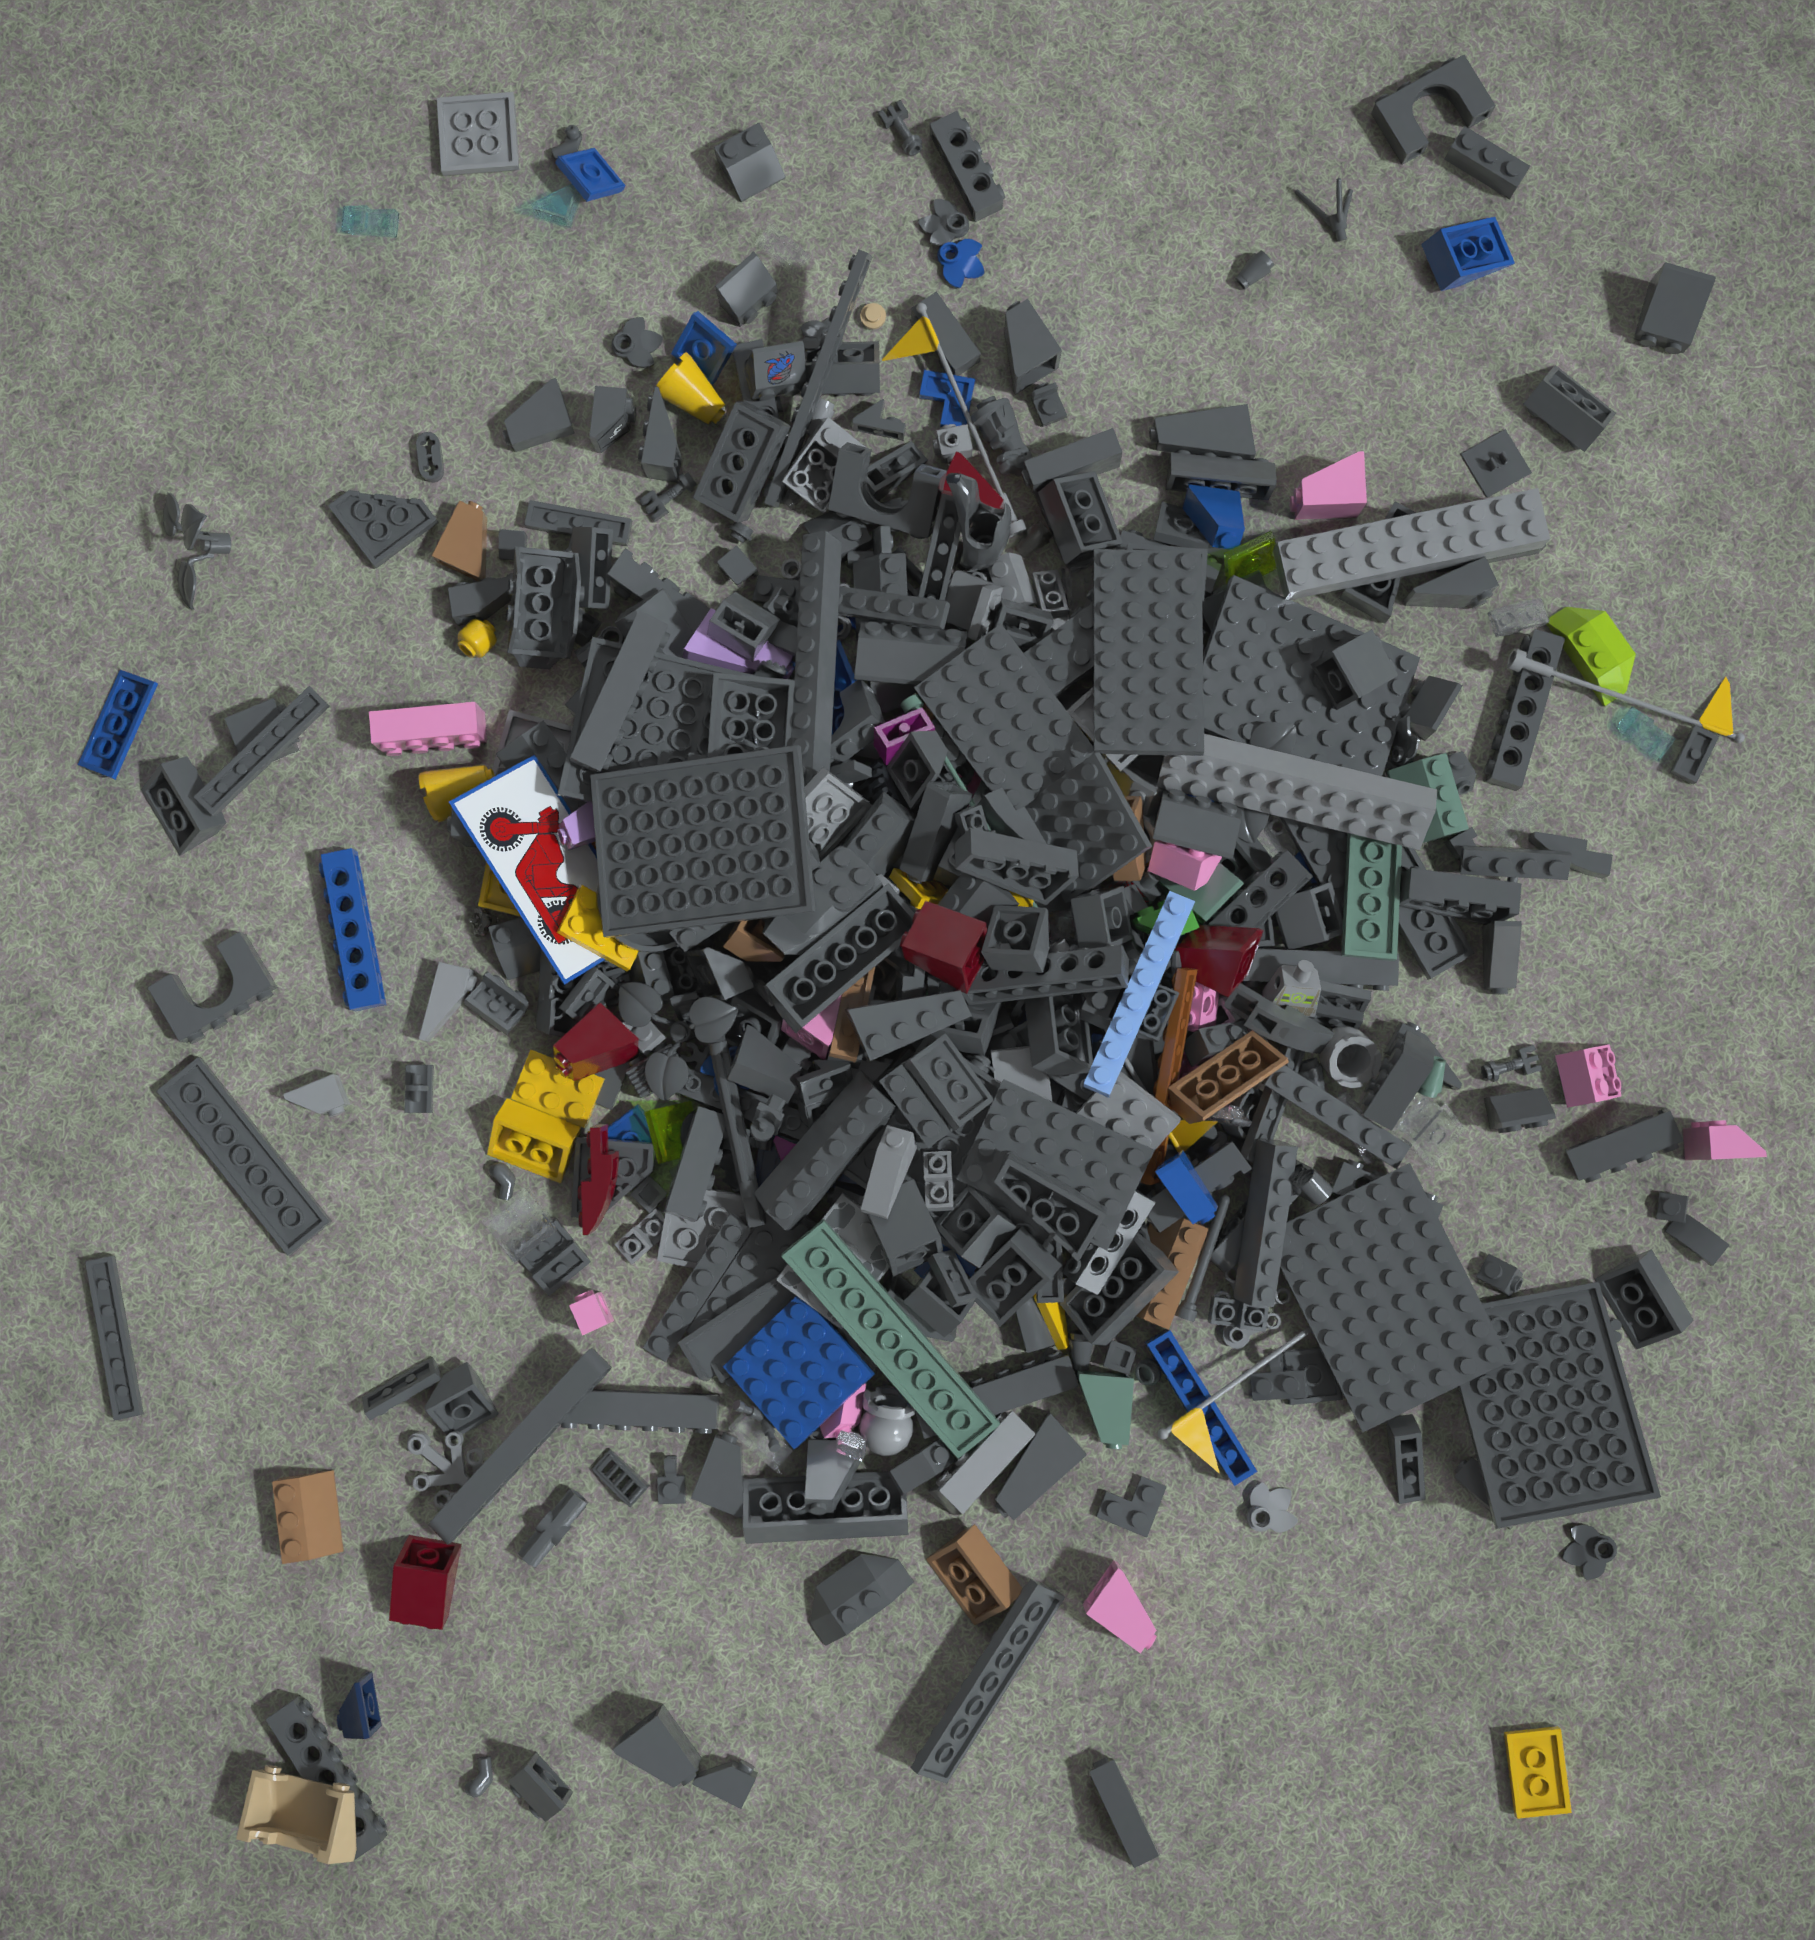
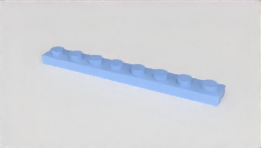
(1139, 994)

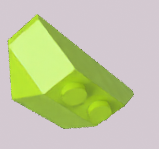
(1595, 648)

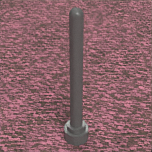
(1187, 1307)

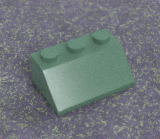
(1436, 774)

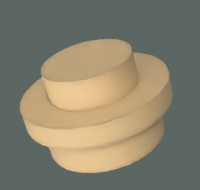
(873, 316)

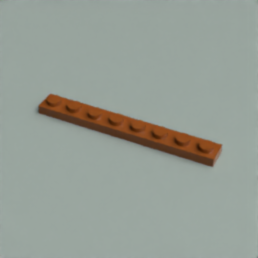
(1171, 1058)

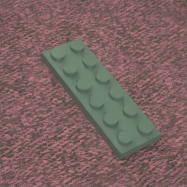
(1371, 899)

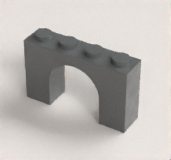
(1453, 81)
(852, 496)
(857, 727)
(250, 984)

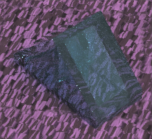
(558, 206)

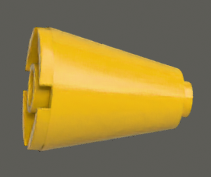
(691, 391)
(448, 784)

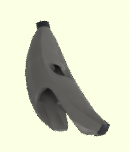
(990, 525)

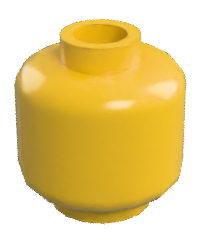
(476, 638)

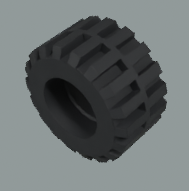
(881, 782)

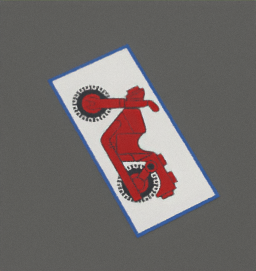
(516, 831)

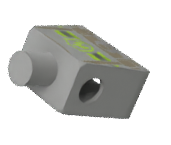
(1295, 987)

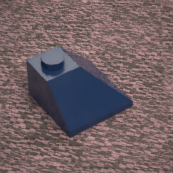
(360, 1711)

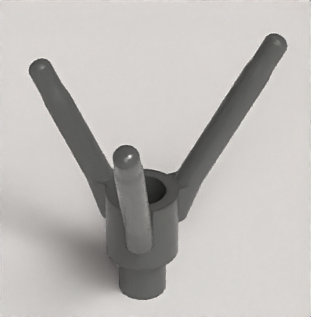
(1338, 220)

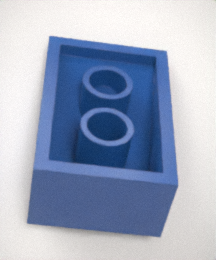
(1467, 252)

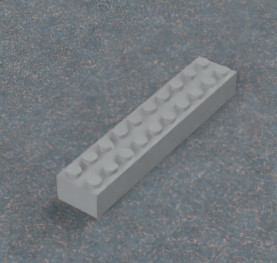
(1411, 544)
(1304, 790)

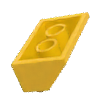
(532, 1140)

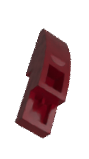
(598, 1189)

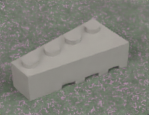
(981, 1464)

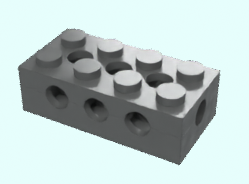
(757, 458)

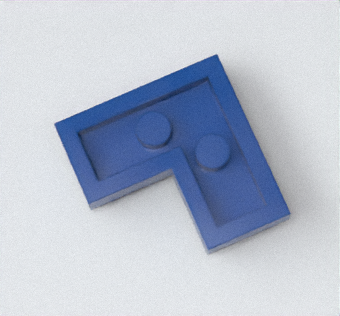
(937, 387)

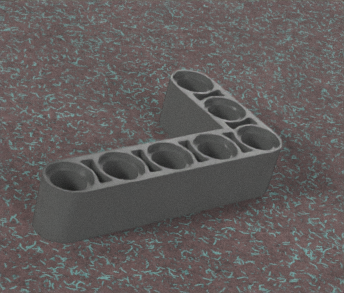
(1306, 1184)

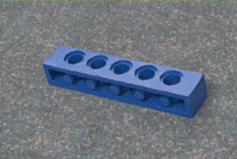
(372, 994)
(1192, 1393)

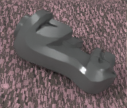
(1001, 430)

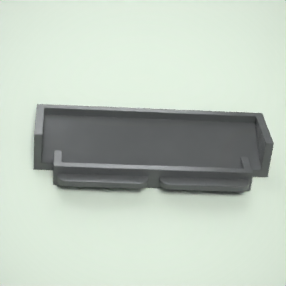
(730, 1331)

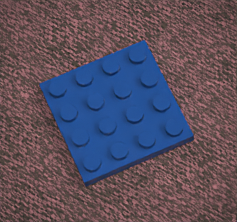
(798, 1371)

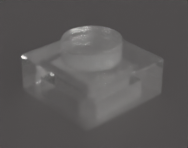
(851, 1445)

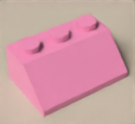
(1718, 1141)

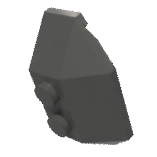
(856, 1594)

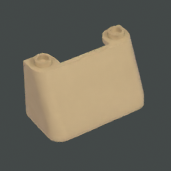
(300, 1815)

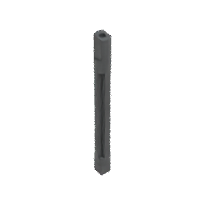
(737, 1133)

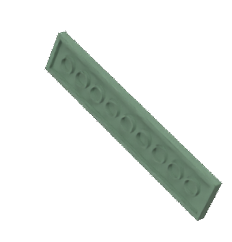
(890, 1338)

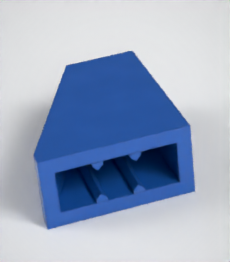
(1216, 515)
(1187, 1188)

